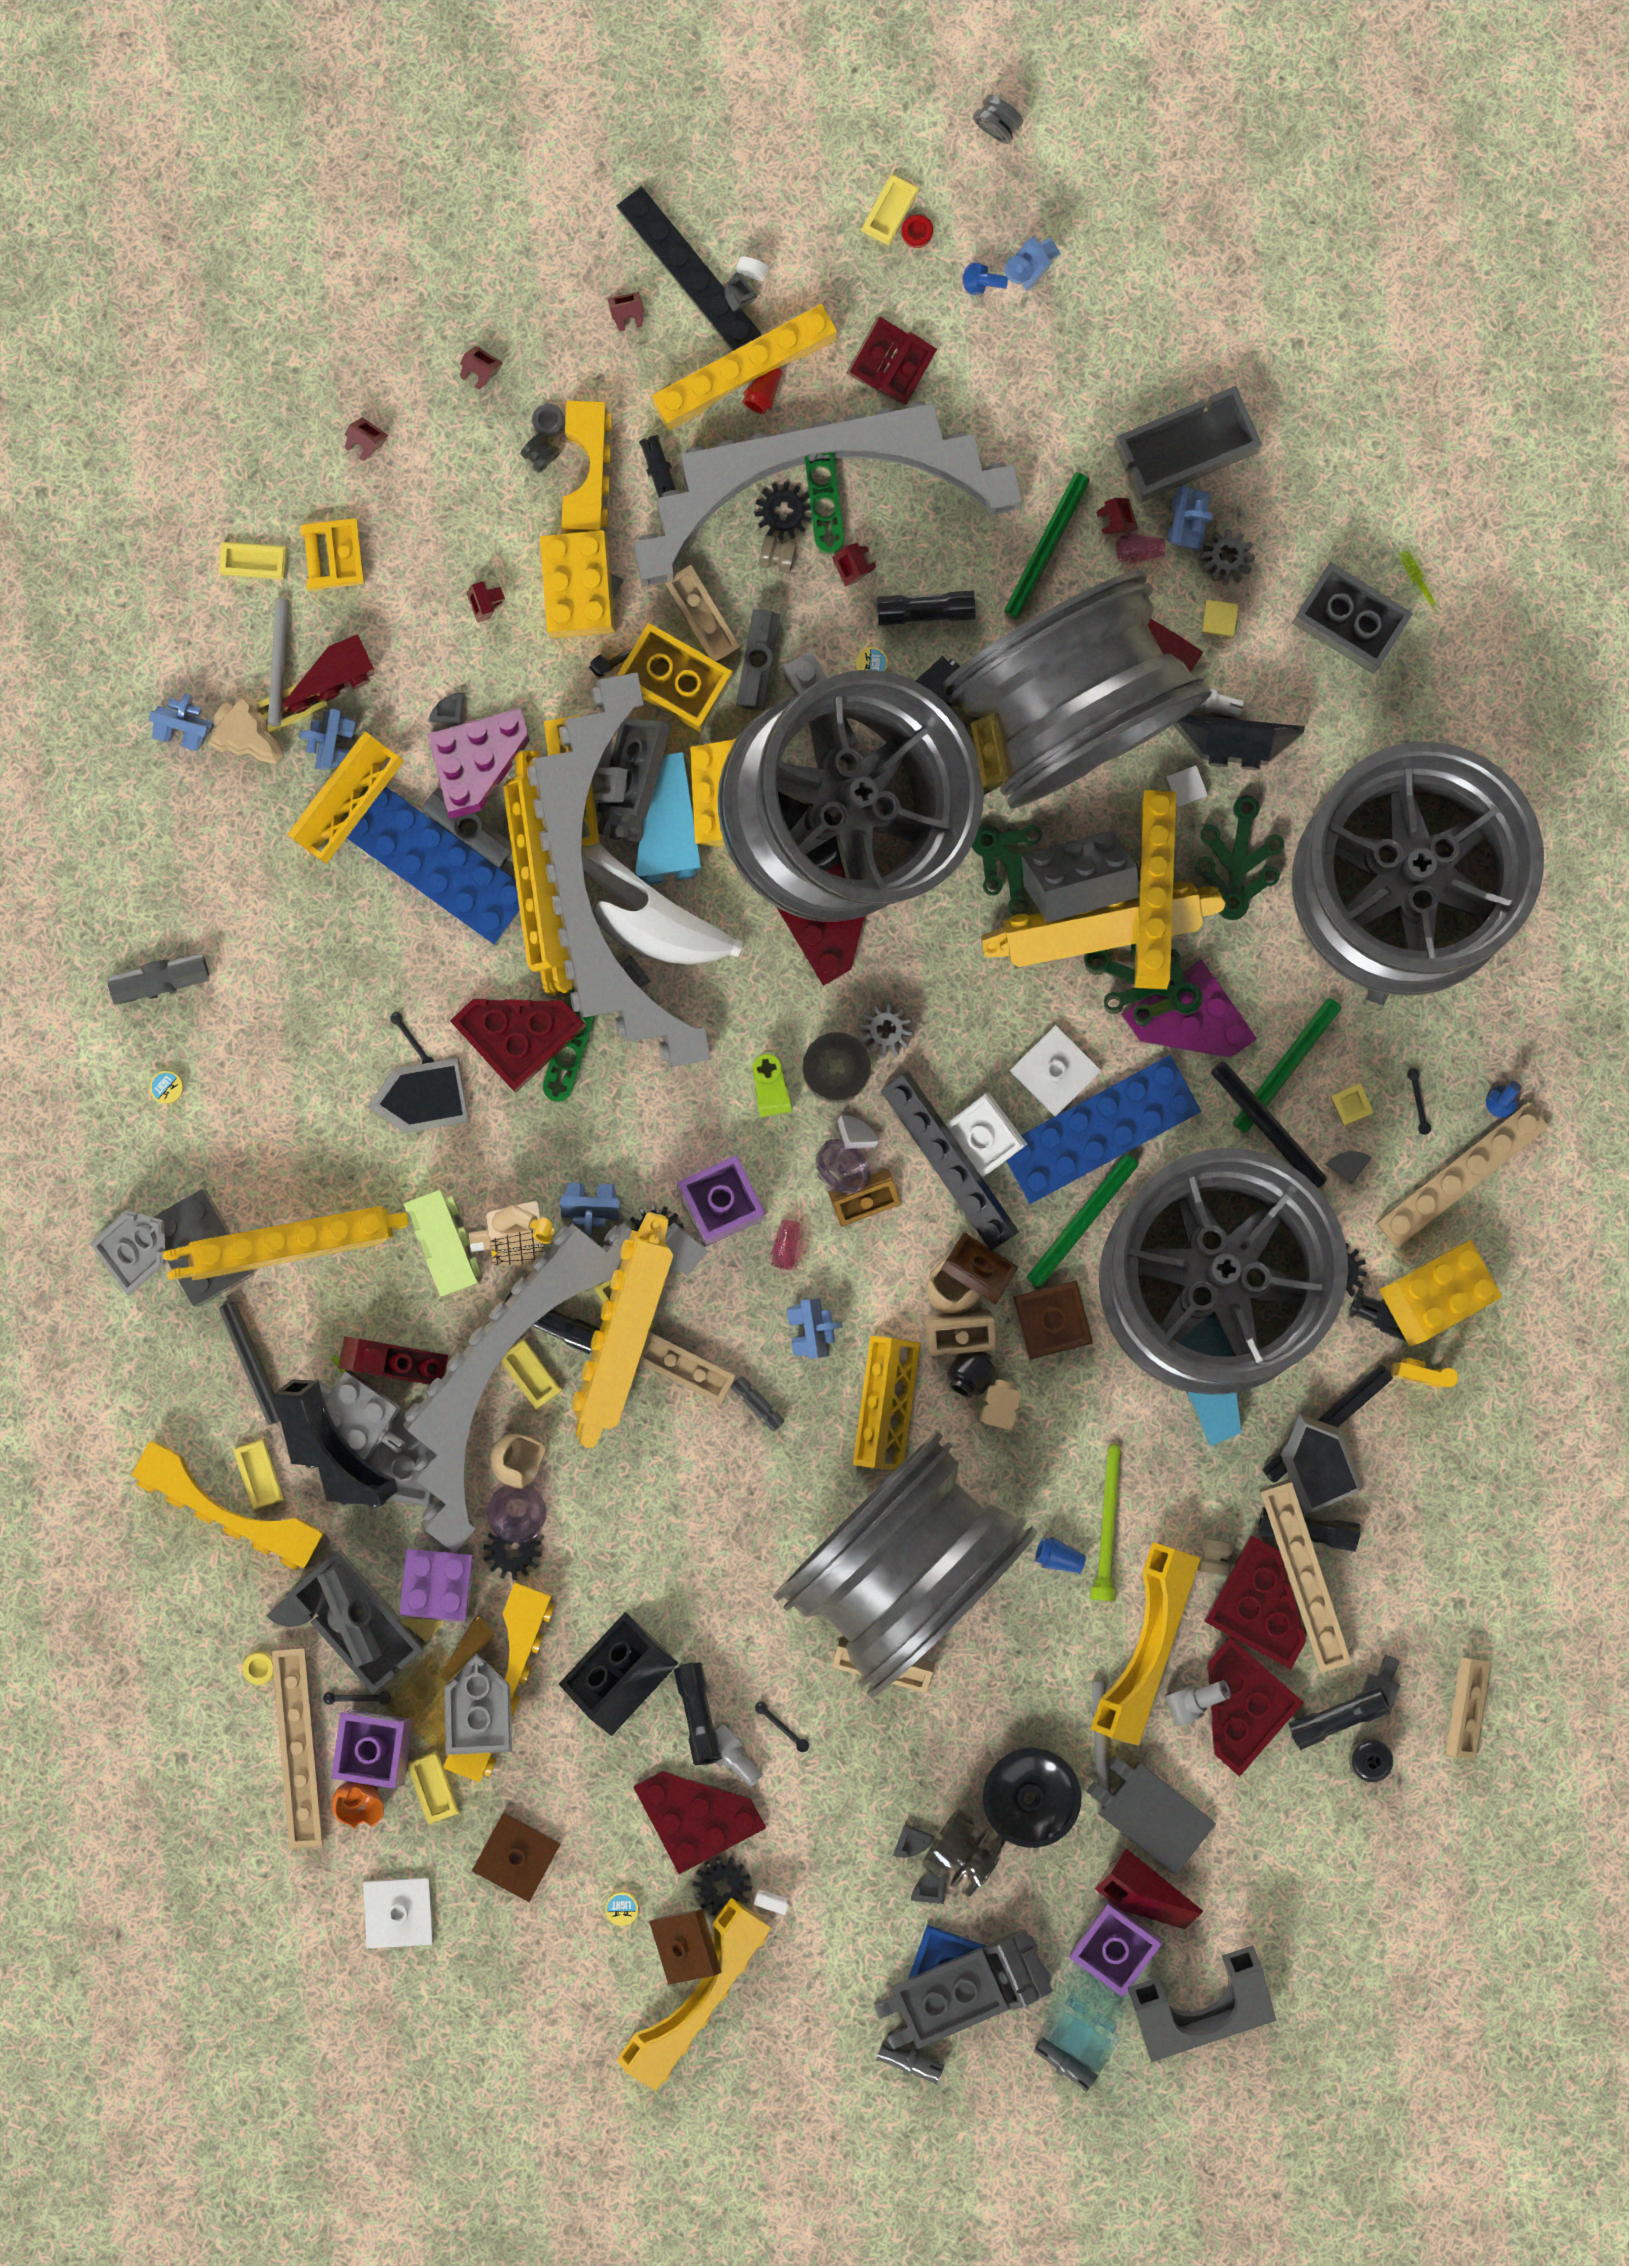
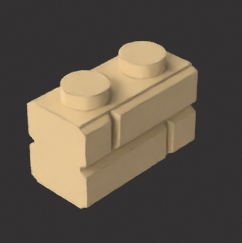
(960, 1332)
(1000, 1402)

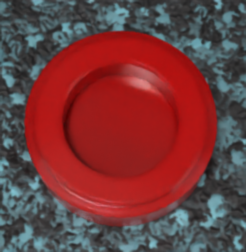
(917, 231)

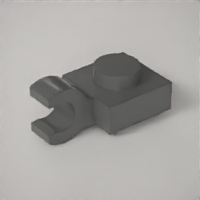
(1384, 1679)

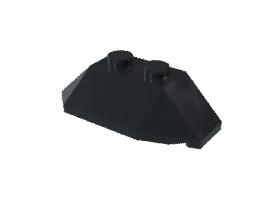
(1237, 740)

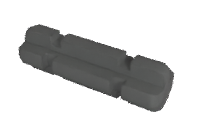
(757, 1403)

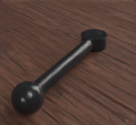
(396, 1018)
(1424, 1128)
(383, 1698)
(801, 1744)

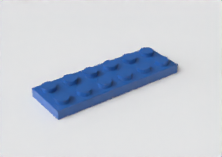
(438, 865)
(1102, 1129)

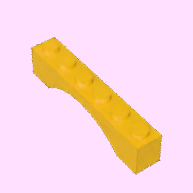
(718, 379)
(1155, 889)
(167, 1472)
(523, 1617)
(1127, 1705)
(657, 2049)

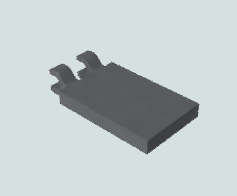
(640, 751)
(1152, 1815)
(943, 2000)

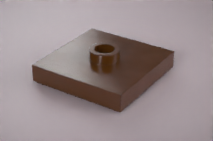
(979, 1268)
(1053, 1320)
(516, 1857)
(685, 1946)

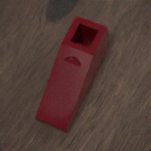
(337, 668)
(392, 1361)
(1142, 1891)

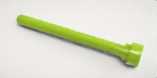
(1103, 1587)

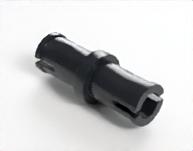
(658, 467)

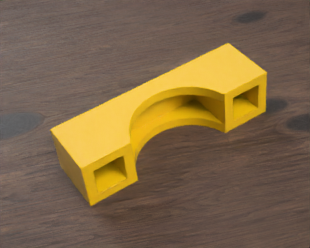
(587, 427)

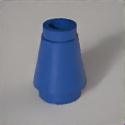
(1059, 1556)

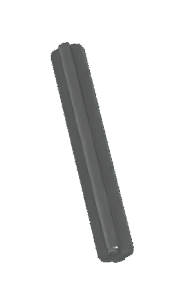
(250, 1361)

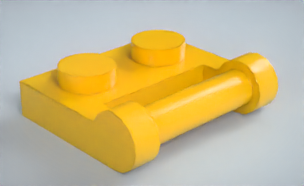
(342, 550)
(1415, 1371)

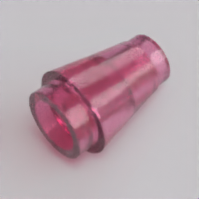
(1137, 548)
(787, 1246)

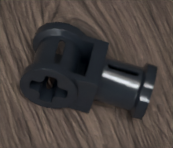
(1381, 1318)

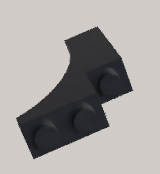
(317, 1443)

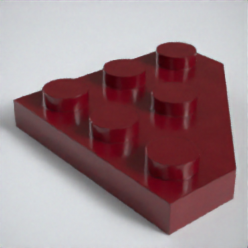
(826, 945)
(518, 1034)
(1260, 1605)
(1253, 1712)
(696, 1818)

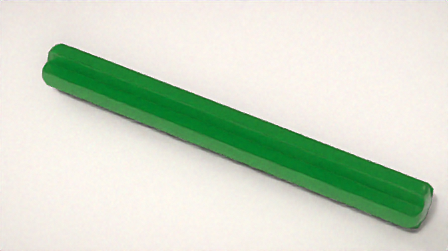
(1046, 545)
(1291, 1059)
(1082, 1220)

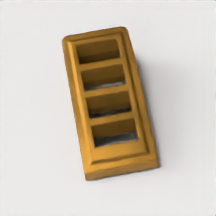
(473, 1641)

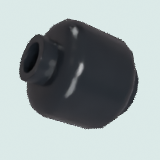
(971, 1373)
(1362, 1752)

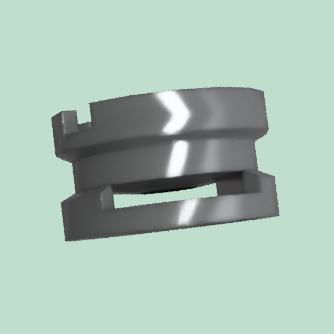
(998, 119)

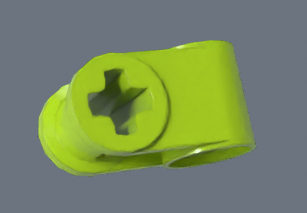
(770, 1092)

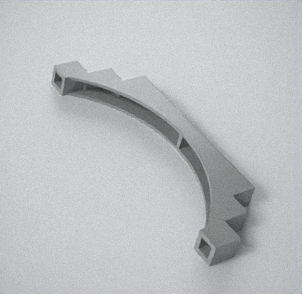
(898, 436)
(562, 792)
(447, 1412)

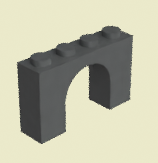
(1241, 2008)

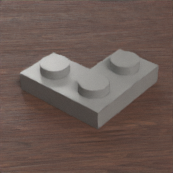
(608, 783)

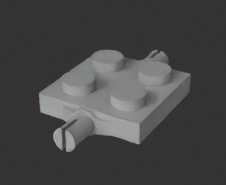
(361, 1414)

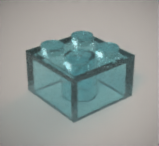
(1080, 2032)

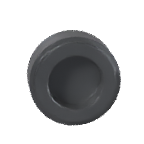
(548, 419)

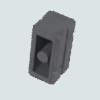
(1018, 1969)

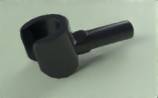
(600, 665)

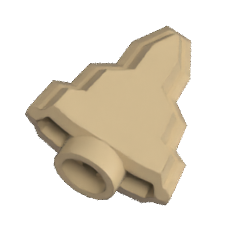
(244, 732)

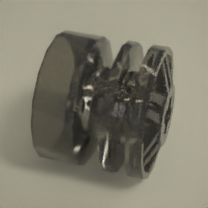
(837, 1087)
(964, 1853)

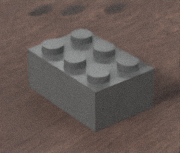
(1352, 618)
(1080, 876)
(191, 1221)

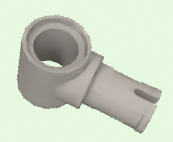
(1192, 1702)
(734, 1756)

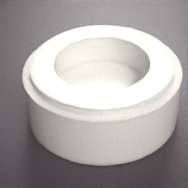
(752, 268)

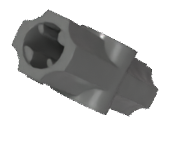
(762, 640)
(485, 840)
(158, 978)
(349, 1615)

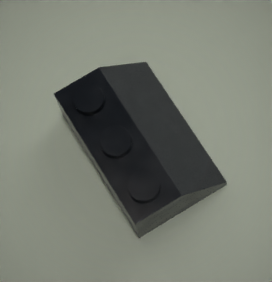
(618, 1674)

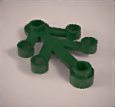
(1012, 861)
(1238, 863)
(1172, 993)

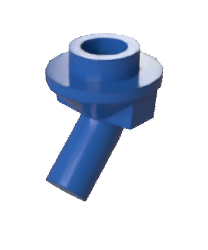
(977, 278)
(1503, 1100)

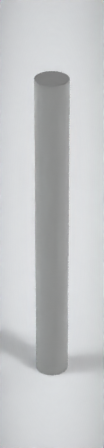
(278, 662)
(1101, 1743)

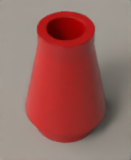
(762, 391)

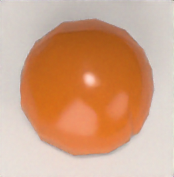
(353, 1795)

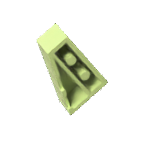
(443, 1242)

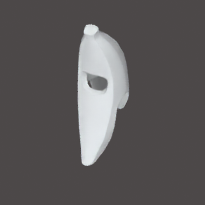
(658, 925)

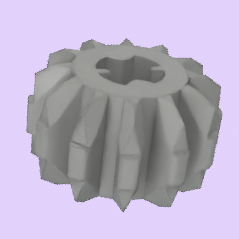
(893, 1038)

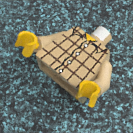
(514, 1235)

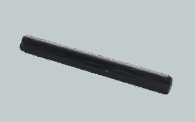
(1267, 1123)
(1340, 1412)

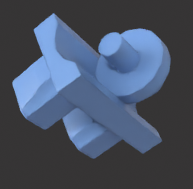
(1031, 262)
(1189, 518)
(166, 720)
(332, 725)
(589, 1210)
(818, 1328)

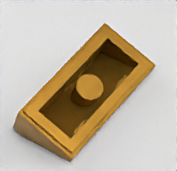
(874, 1198)

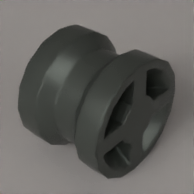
(540, 452)

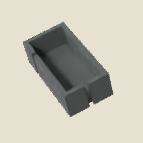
(1188, 444)
(393, 1637)

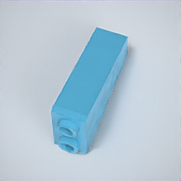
(668, 830)
(1216, 1413)

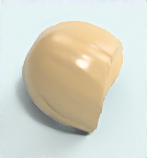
(949, 1294)
(516, 1459)

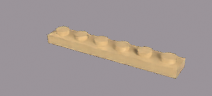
(1462, 1175)
(1305, 1576)
(297, 1748)

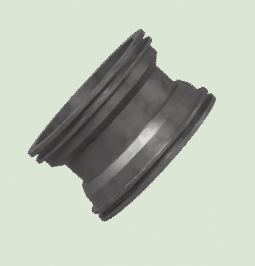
(1077, 687)
(917, 733)
(1496, 811)
(1285, 1197)
(906, 1565)

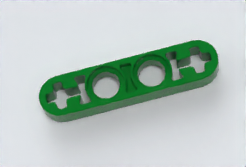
(826, 491)
(578, 1044)

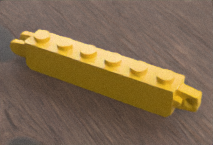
(533, 888)
(1034, 941)
(286, 1243)
(623, 1330)

